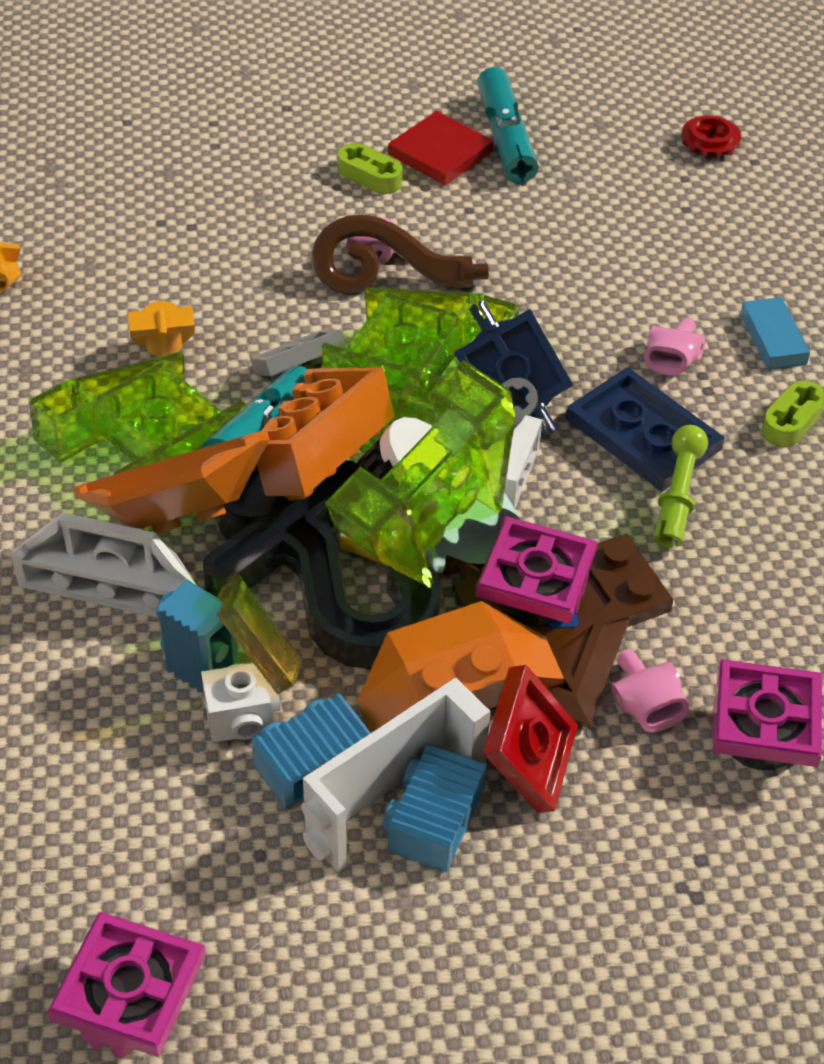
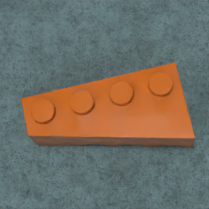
(322, 428)

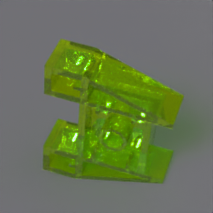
(414, 341)
(136, 407)
(437, 479)

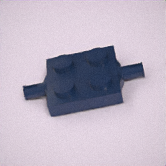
(517, 350)

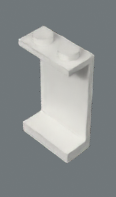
(378, 763)

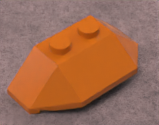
(178, 485)
(466, 643)

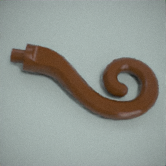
(445, 270)

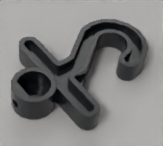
(278, 531)

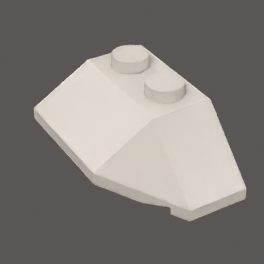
(100, 564)

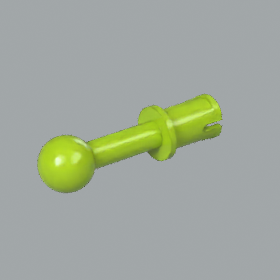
(689, 445)

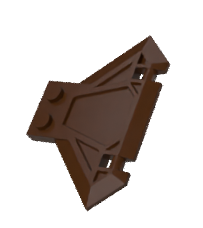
(617, 596)

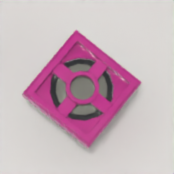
(533, 572)
(771, 716)
(127, 986)

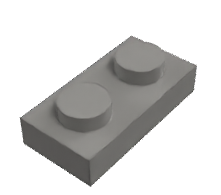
(297, 352)

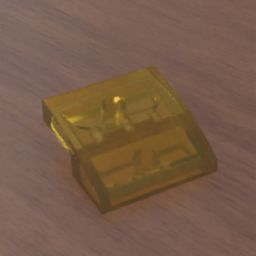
(258, 634)

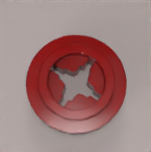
(699, 129)

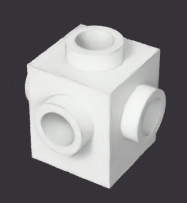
(238, 702)

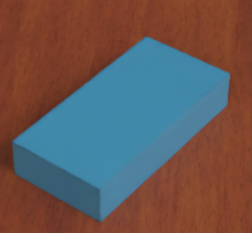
(775, 333)

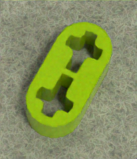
(370, 168)
(801, 417)

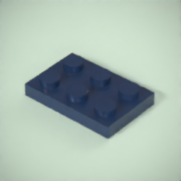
(638, 425)

